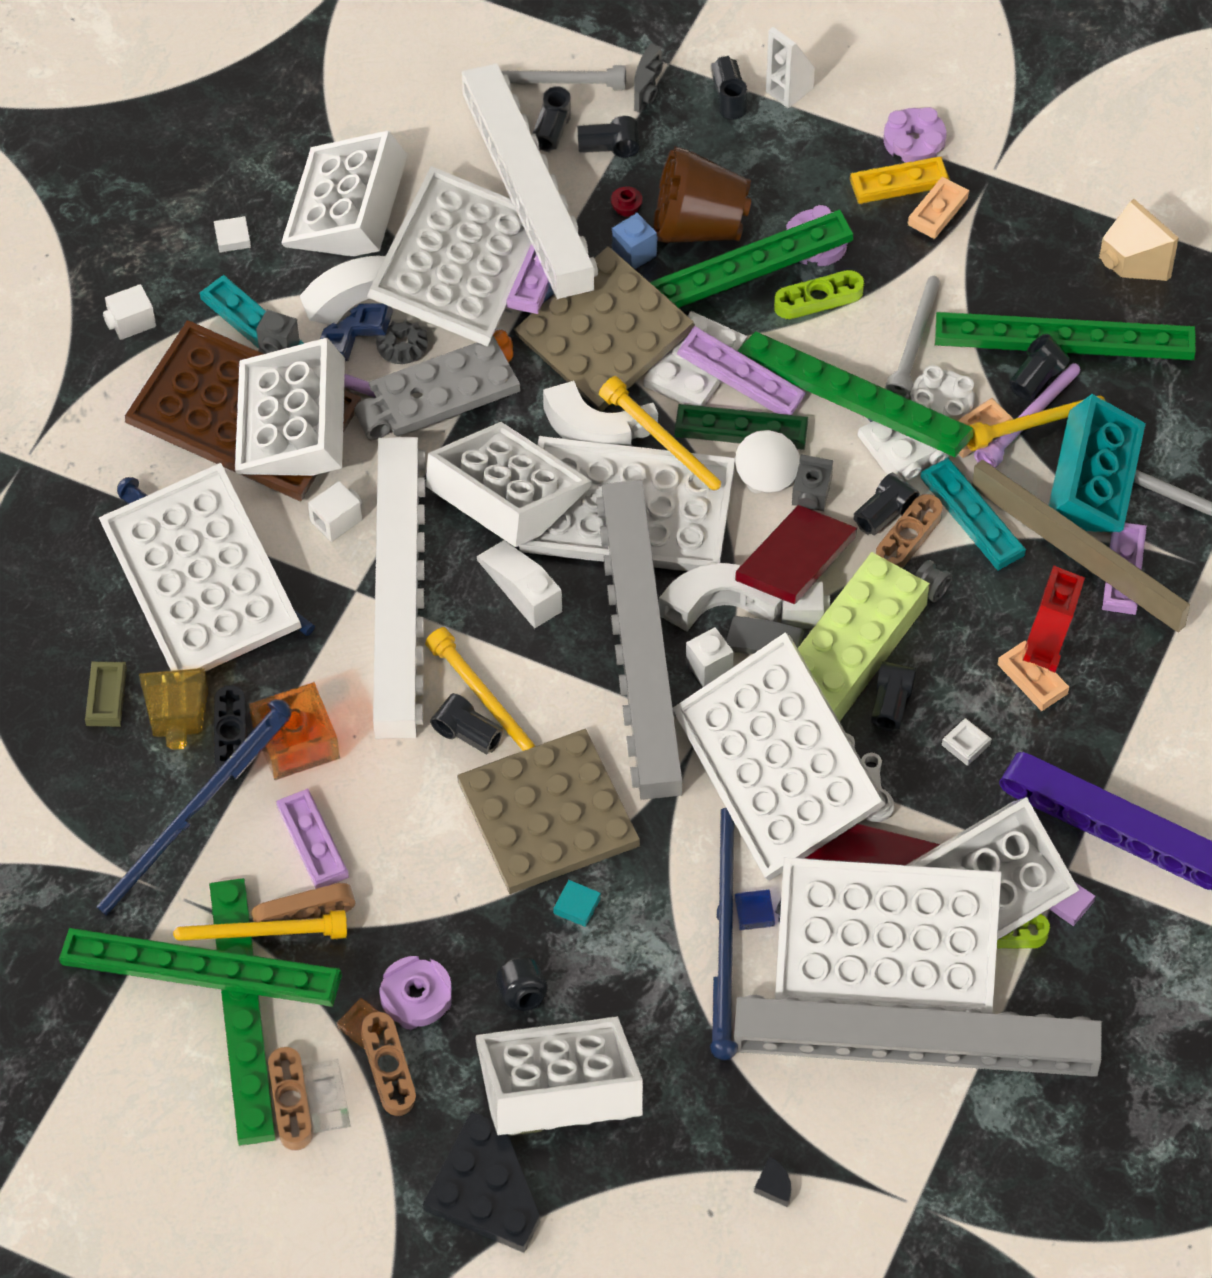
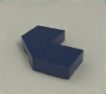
(364, 321)

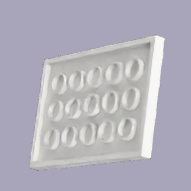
(454, 257)
(681, 511)
(200, 572)
(778, 756)
(888, 934)

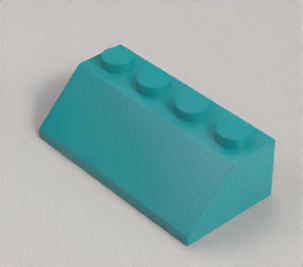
(1097, 466)

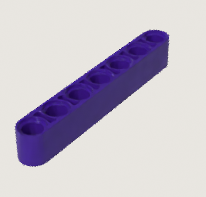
(1110, 818)

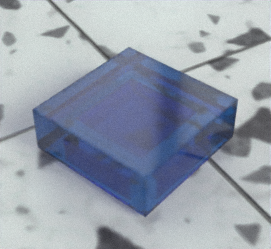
(754, 909)

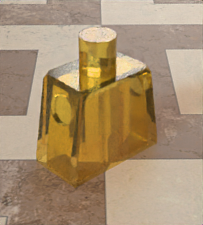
(175, 703)

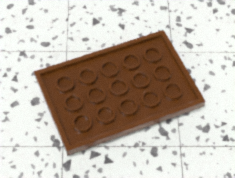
(195, 402)

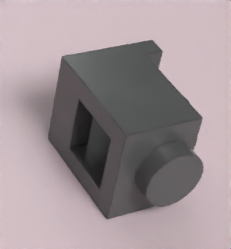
(277, 332)
(812, 482)

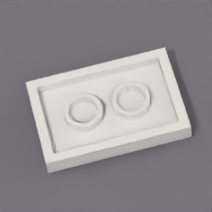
(683, 380)

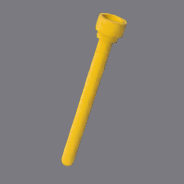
(615, 393)
(984, 434)
(442, 644)
(330, 924)

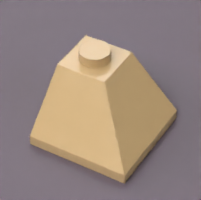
(1139, 245)

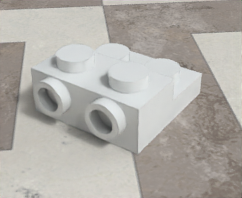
(897, 451)

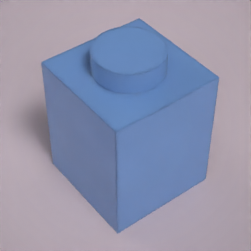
(634, 241)

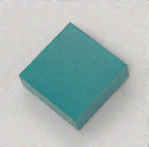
(577, 903)

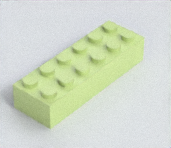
(862, 629)

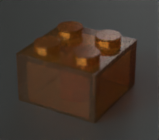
(305, 739)

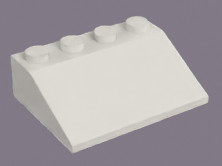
(346, 196)
(291, 411)
(504, 482)
(1023, 853)
(559, 1075)

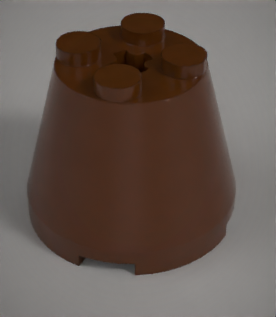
(699, 200)

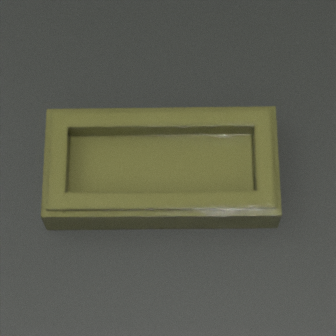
(106, 694)

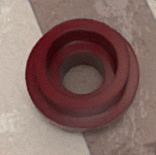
(626, 207)

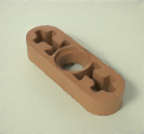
(911, 520)
(307, 904)
(404, 1085)
(279, 1087)

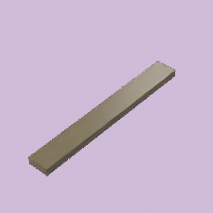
(1081, 546)

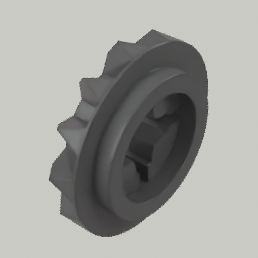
(403, 352)

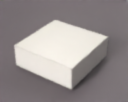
(232, 234)
(966, 741)

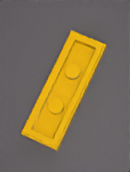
(897, 179)

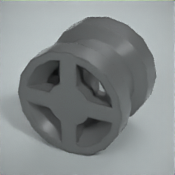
(938, 580)

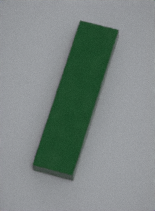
(736, 425)

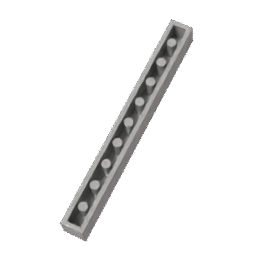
(641, 641)
(918, 1035)

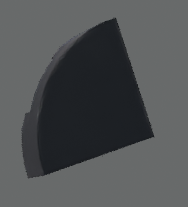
(774, 1183)

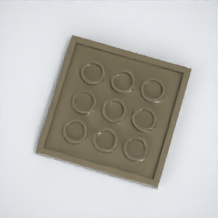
(606, 331)
(548, 811)

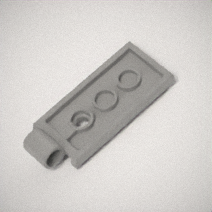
(448, 386)

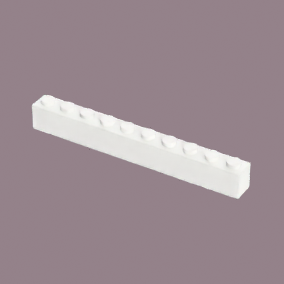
(529, 182)
(397, 589)

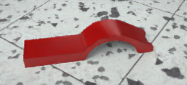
(1053, 618)

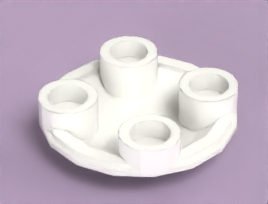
(944, 392)
(767, 461)

